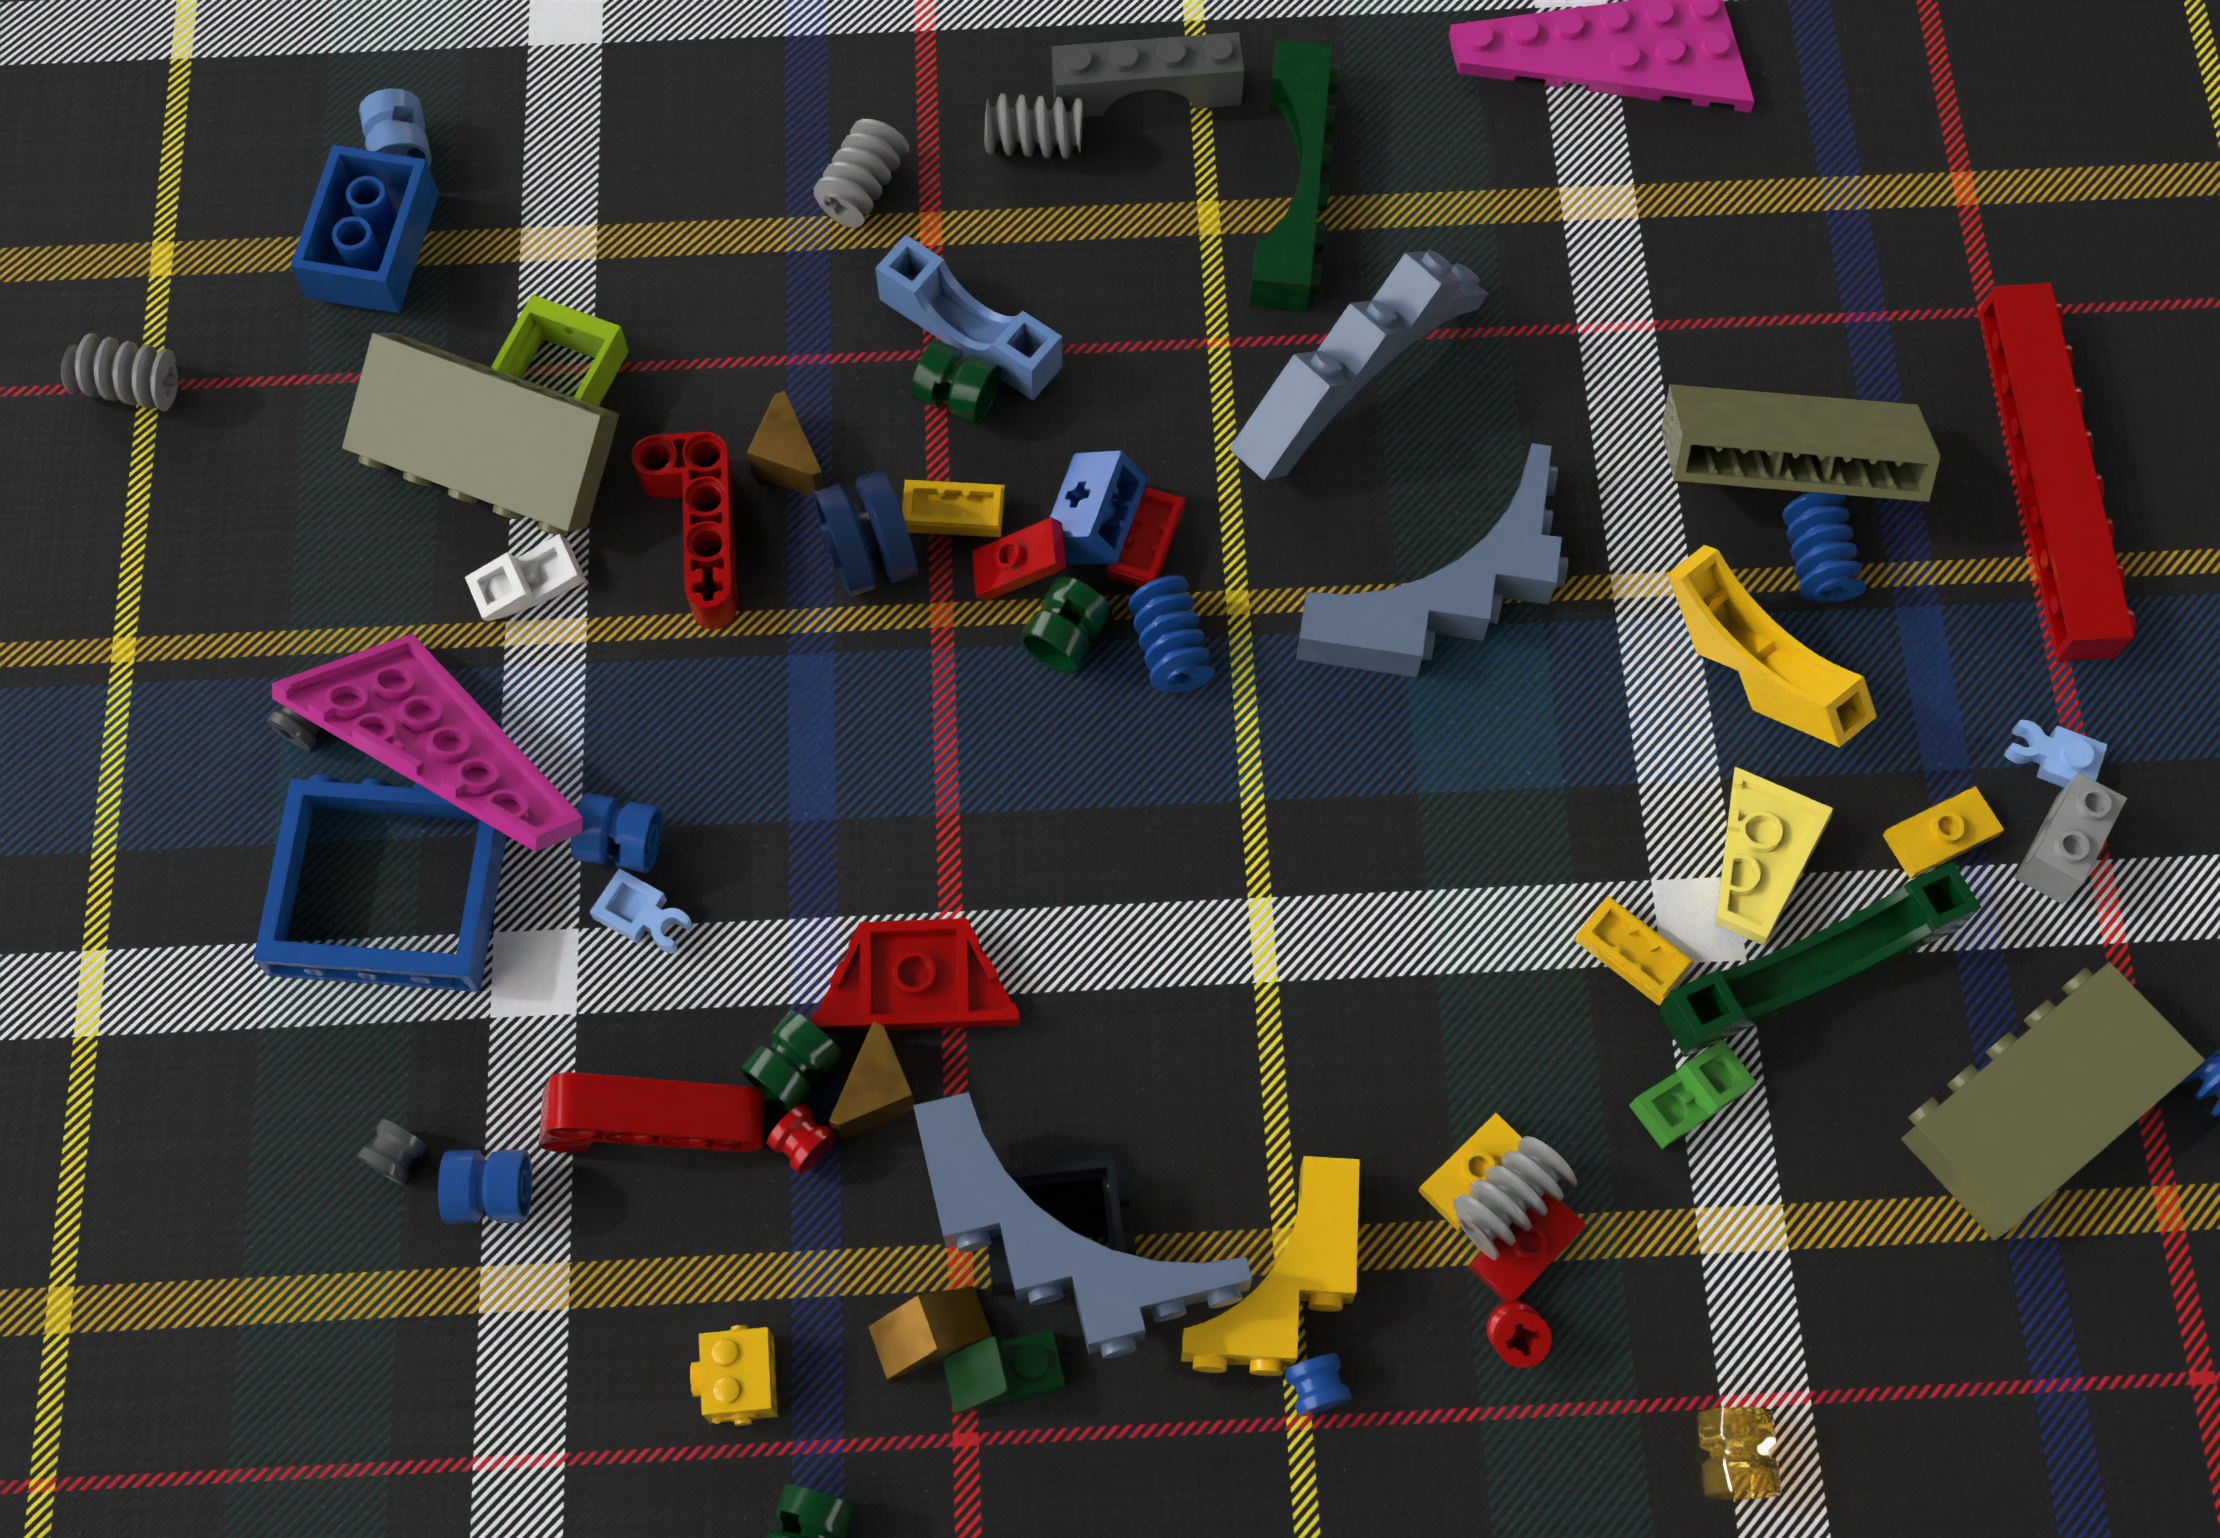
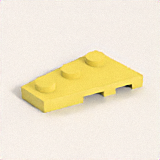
(1765, 853)

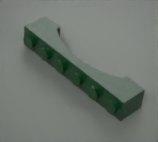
(1284, 260)
(1762, 988)

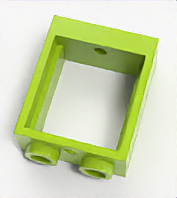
(573, 330)

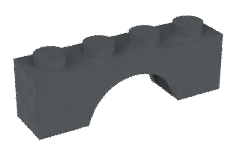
(1198, 67)

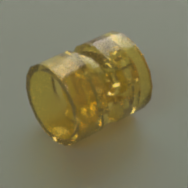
(1738, 1453)

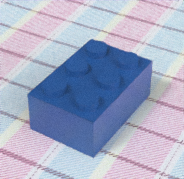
(365, 229)

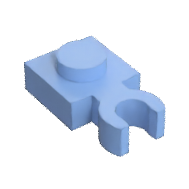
(2059, 755)
(634, 908)

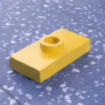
(953, 508)
(1943, 832)
(1633, 950)
(1468, 1165)

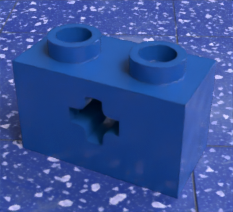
(1098, 506)

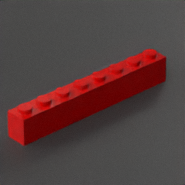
(2056, 474)

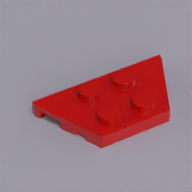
(915, 979)

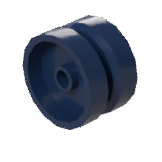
(871, 532)

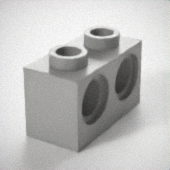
(2070, 838)

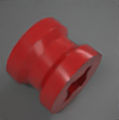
(801, 1138)
(1511, 1322)

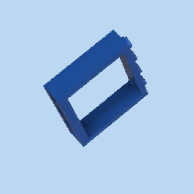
(375, 965)

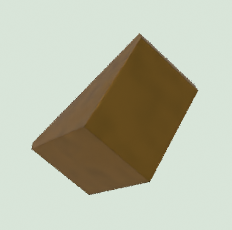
(782, 450)
(873, 1089)
(928, 1330)

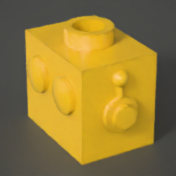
(736, 1375)

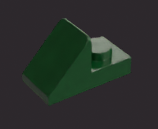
(1003, 1371)

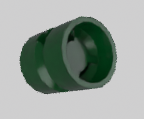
(961, 383)
(1068, 619)
(791, 1061)
(811, 1514)

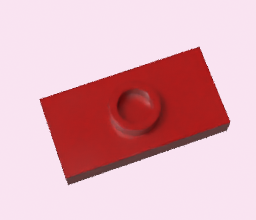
(1148, 538)
(1019, 559)
(1531, 1253)

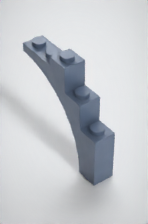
(1367, 336)
(1398, 625)
(1043, 1255)

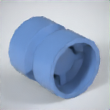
(394, 124)

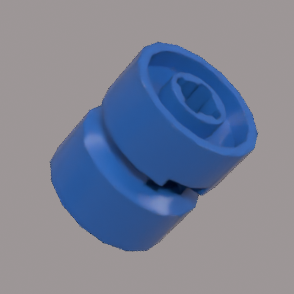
(618, 833)
(475, 1186)

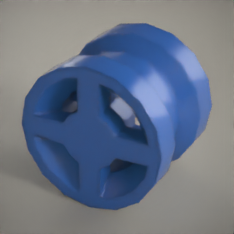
(1318, 1384)

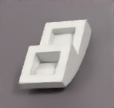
(523, 582)

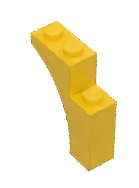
(1775, 668)
(1314, 1267)

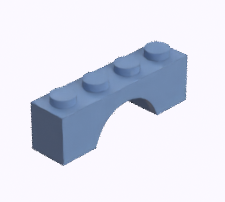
(928, 294)

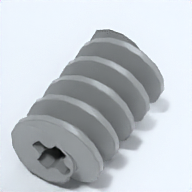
(1033, 126)
(860, 171)
(121, 372)
(1510, 1193)

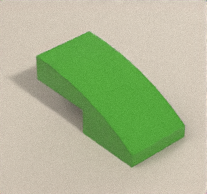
(1692, 1094)

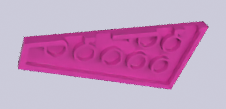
(1615, 49)
(428, 728)

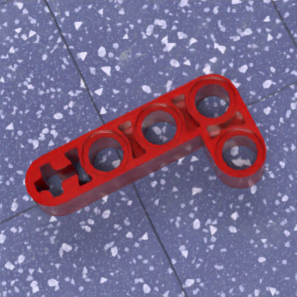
(701, 529)
(649, 1113)

